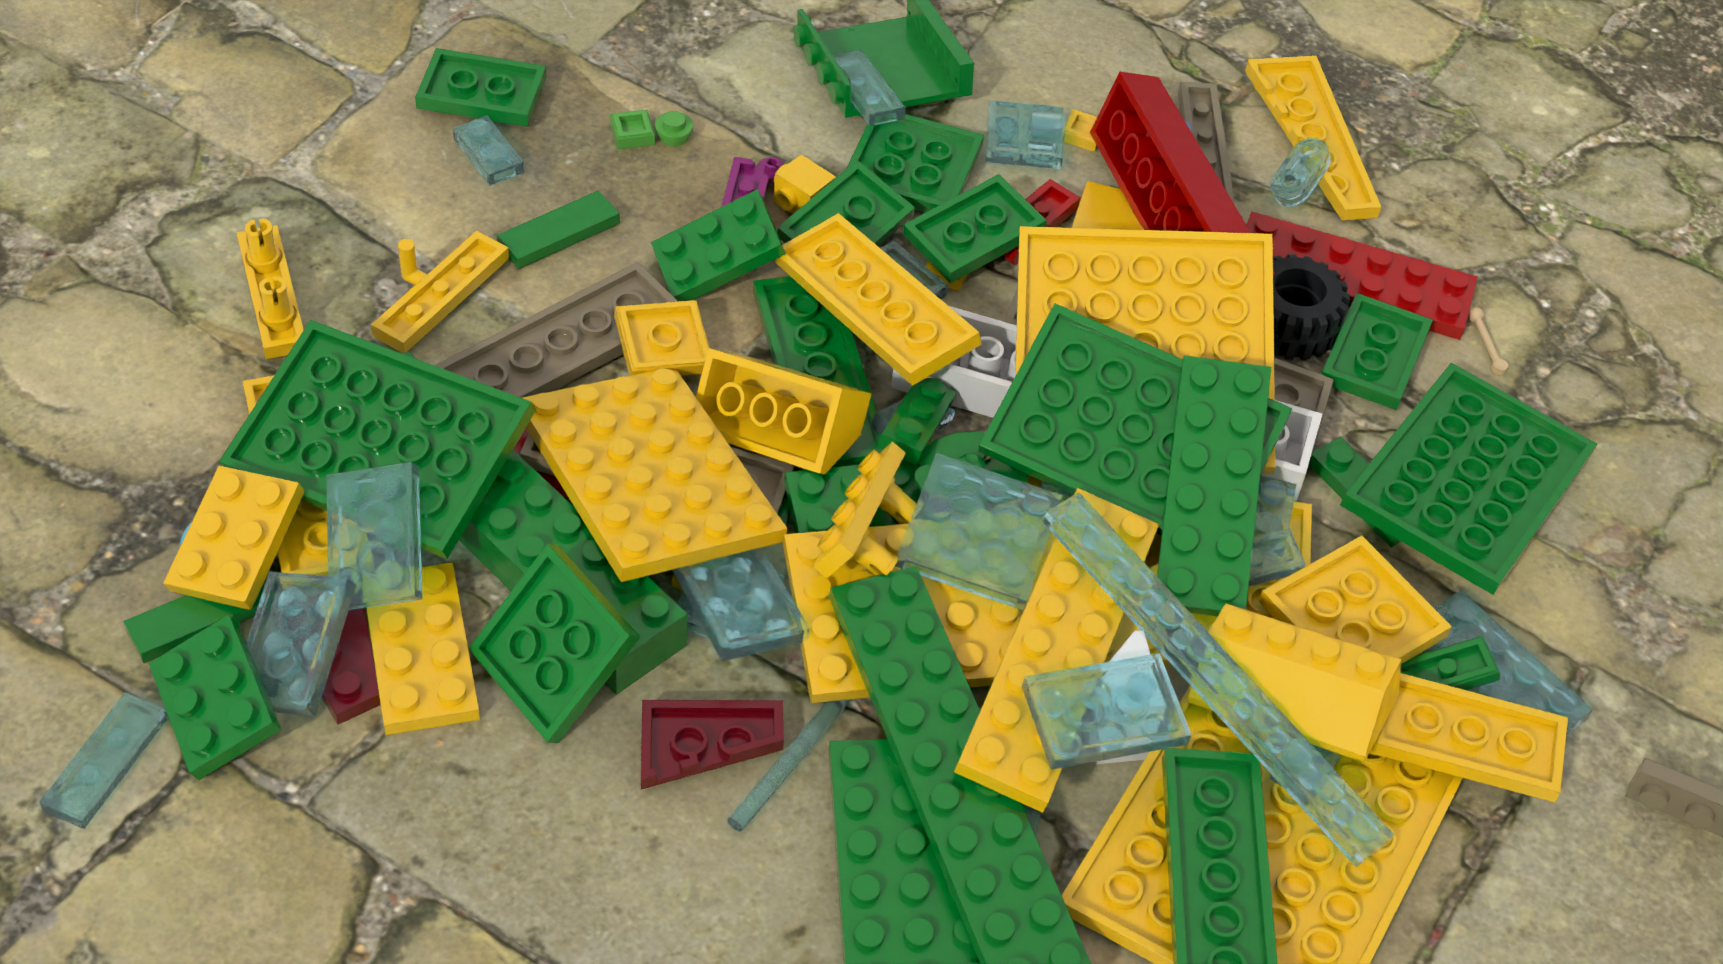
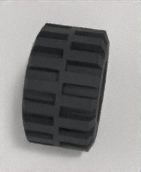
(1306, 306)

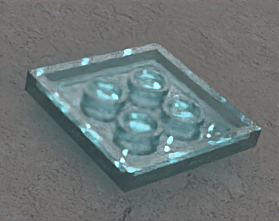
(978, 531)

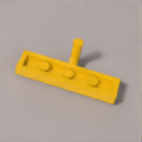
(438, 291)

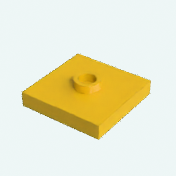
(662, 337)

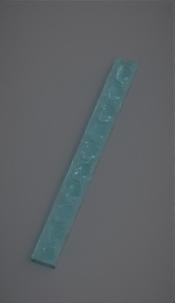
(1219, 680)

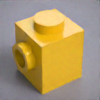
(799, 183)

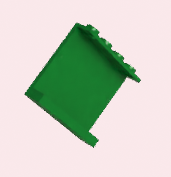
(911, 53)

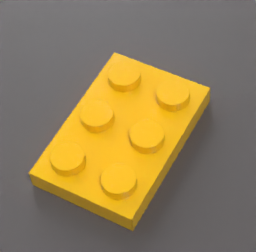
(234, 537)

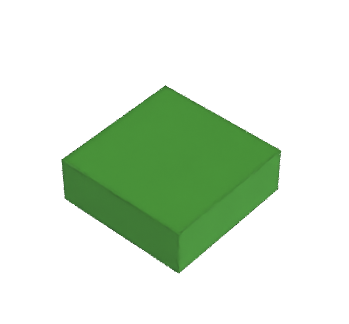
(632, 129)

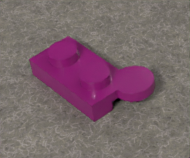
(747, 177)

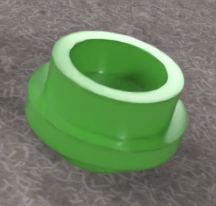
(673, 128)

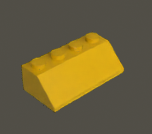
(781, 410)
(1320, 683)

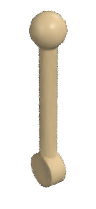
(1499, 366)

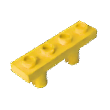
(270, 288)
(866, 493)

